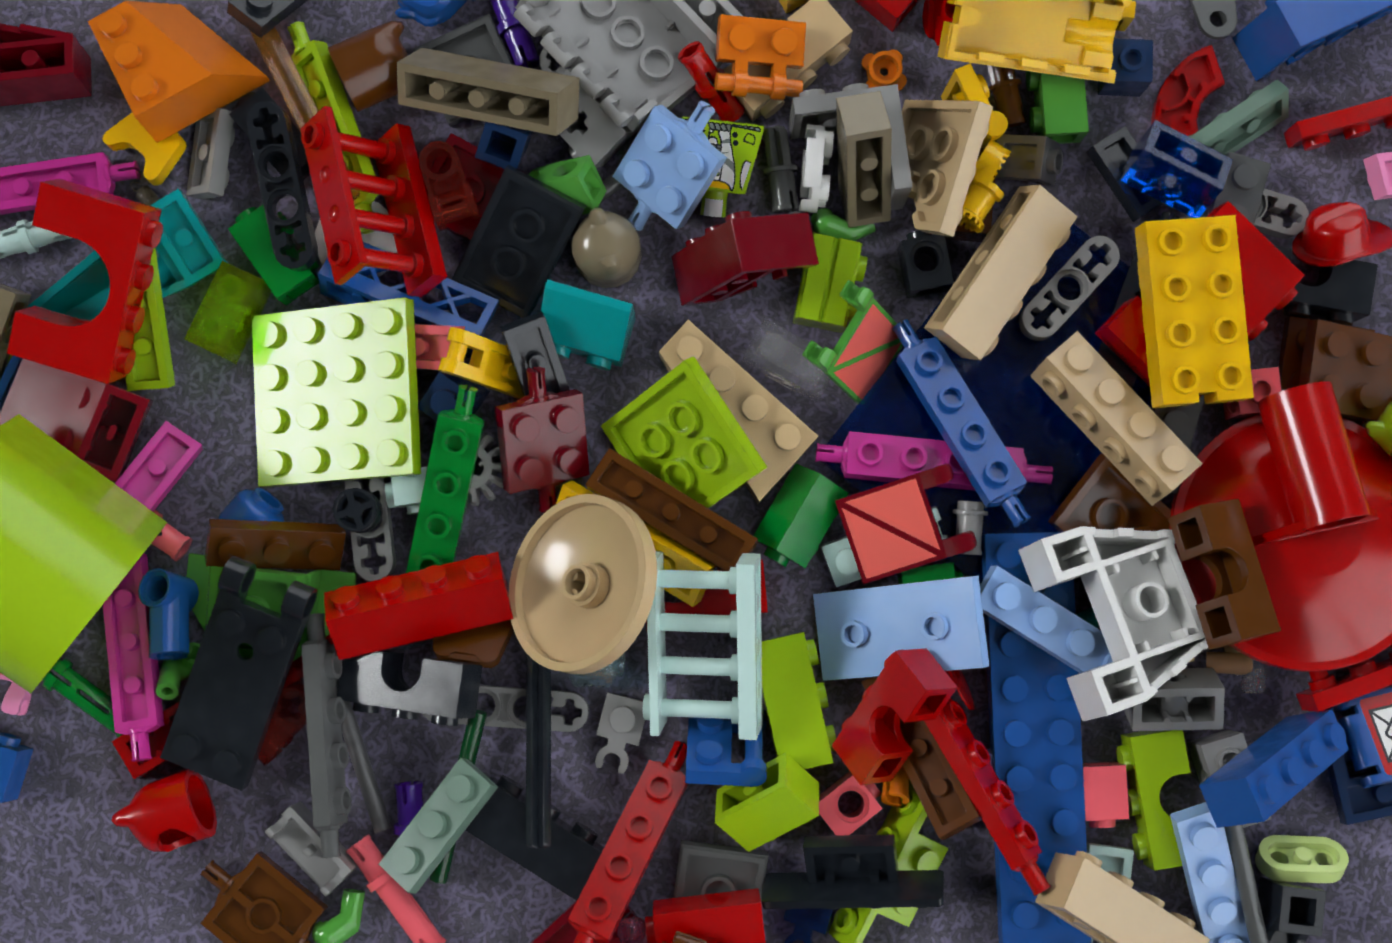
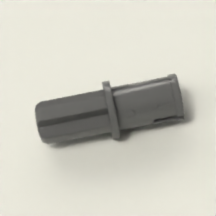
(780, 170)

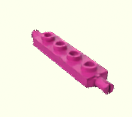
(21, 182)
(895, 457)
(131, 671)

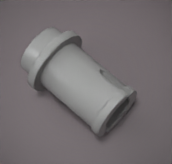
(970, 518)

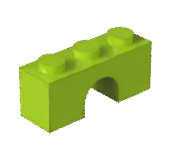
(1149, 763)

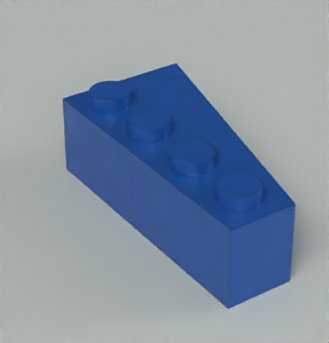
(1298, 27)

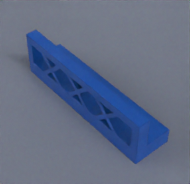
(363, 289)

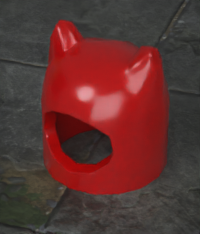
(170, 812)

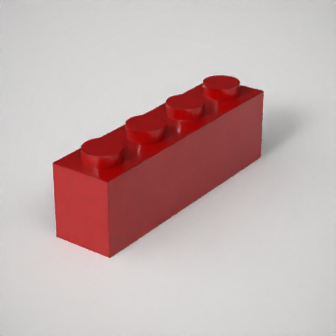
(417, 605)

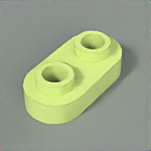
(1298, 859)

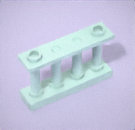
(742, 667)

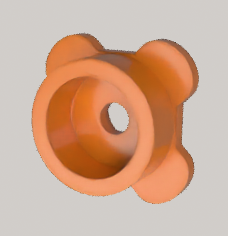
(888, 60)

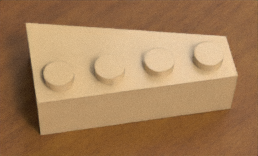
(767, 422)

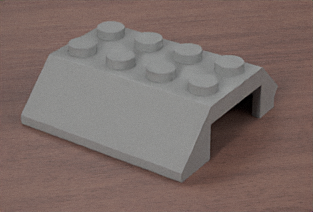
(626, 47)

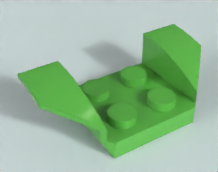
(266, 590)

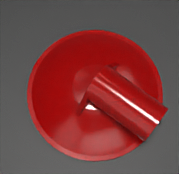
(1318, 522)

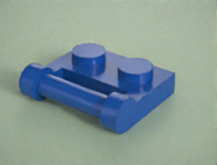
(711, 750)

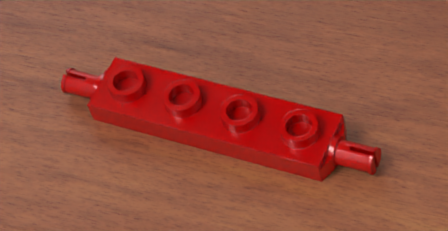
(988, 794)
(629, 849)

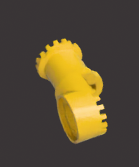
(982, 191)

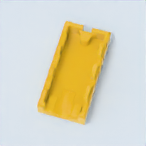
(1036, 35)
(1193, 311)

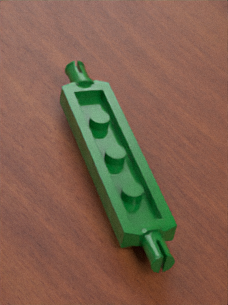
(447, 484)

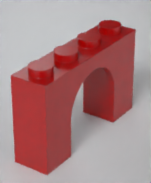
(124, 238)
(1266, 283)
(711, 917)

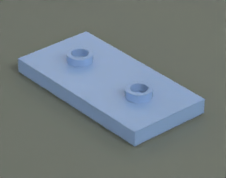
(869, 624)

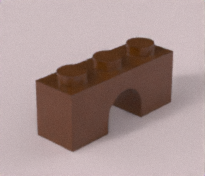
(1223, 542)

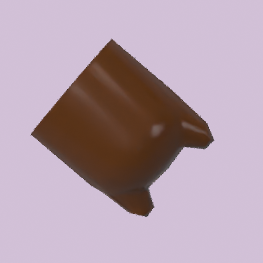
(370, 63)

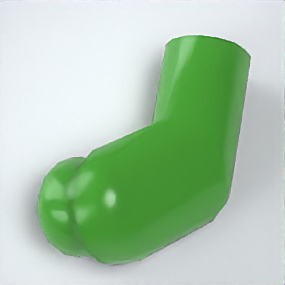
(832, 225)
(344, 924)

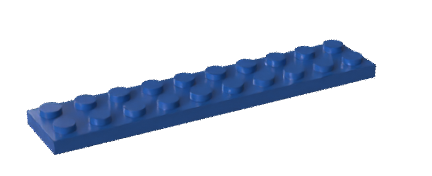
(1033, 750)

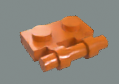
(760, 43)

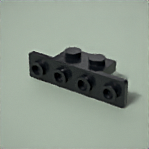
(852, 874)

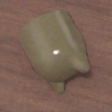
(606, 249)

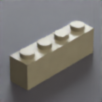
(488, 91)

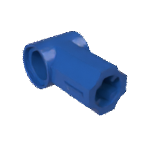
(169, 604)

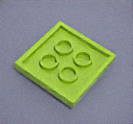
(686, 436)

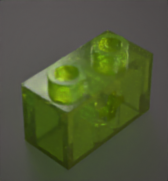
(227, 312)

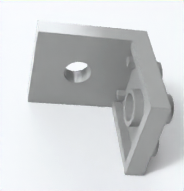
(819, 108)

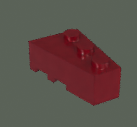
(41, 66)
(740, 253)

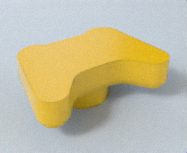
(159, 156)

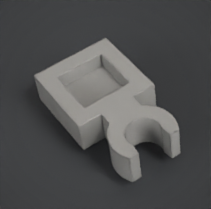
(622, 724)

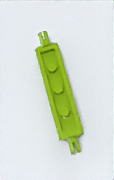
(326, 89)

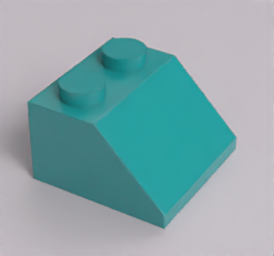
(588, 324)

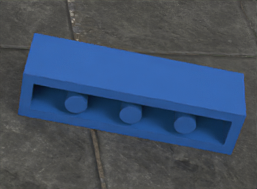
(1274, 768)

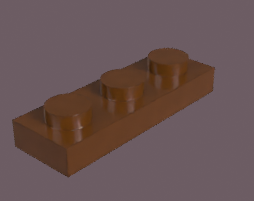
(275, 544)

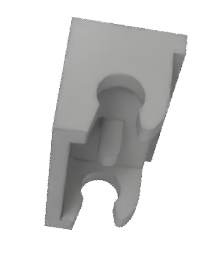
(303, 844)

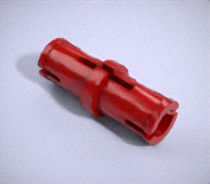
(698, 64)

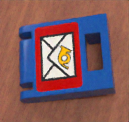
(1370, 734)

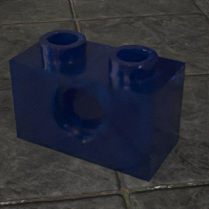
(1177, 170)

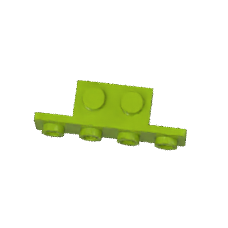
(913, 853)

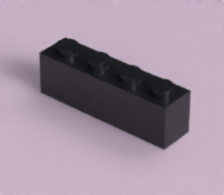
(503, 827)

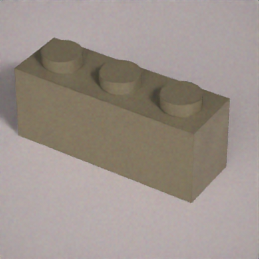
(864, 158)

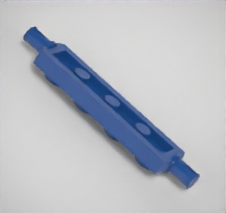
(961, 422)

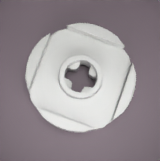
(813, 183)

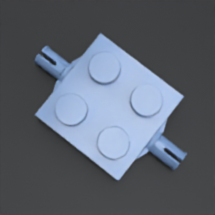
(670, 166)

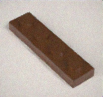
(671, 511)
(935, 780)

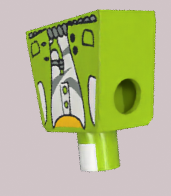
(740, 146)

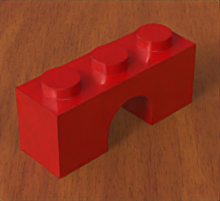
(907, 688)

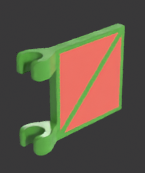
(862, 350)

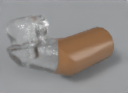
(1244, 667)

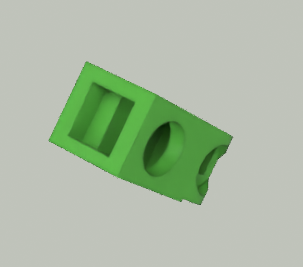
(574, 178)

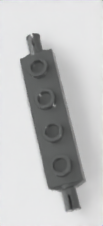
(324, 731)

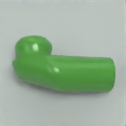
(174, 672)

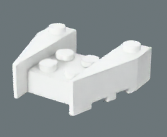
(1138, 603)

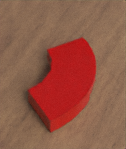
(1186, 89)

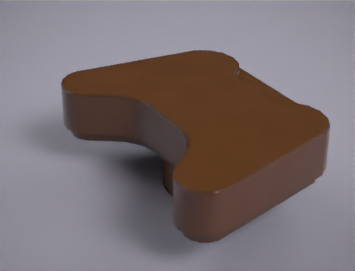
(476, 646)

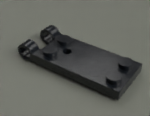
(233, 697)

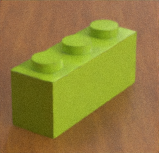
(796, 700)

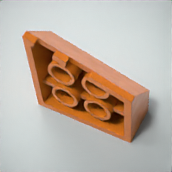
(171, 64)

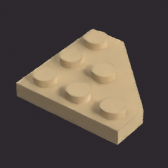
(942, 157)

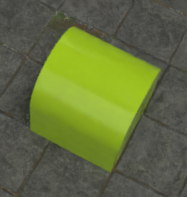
(62, 547)

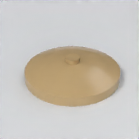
(582, 584)

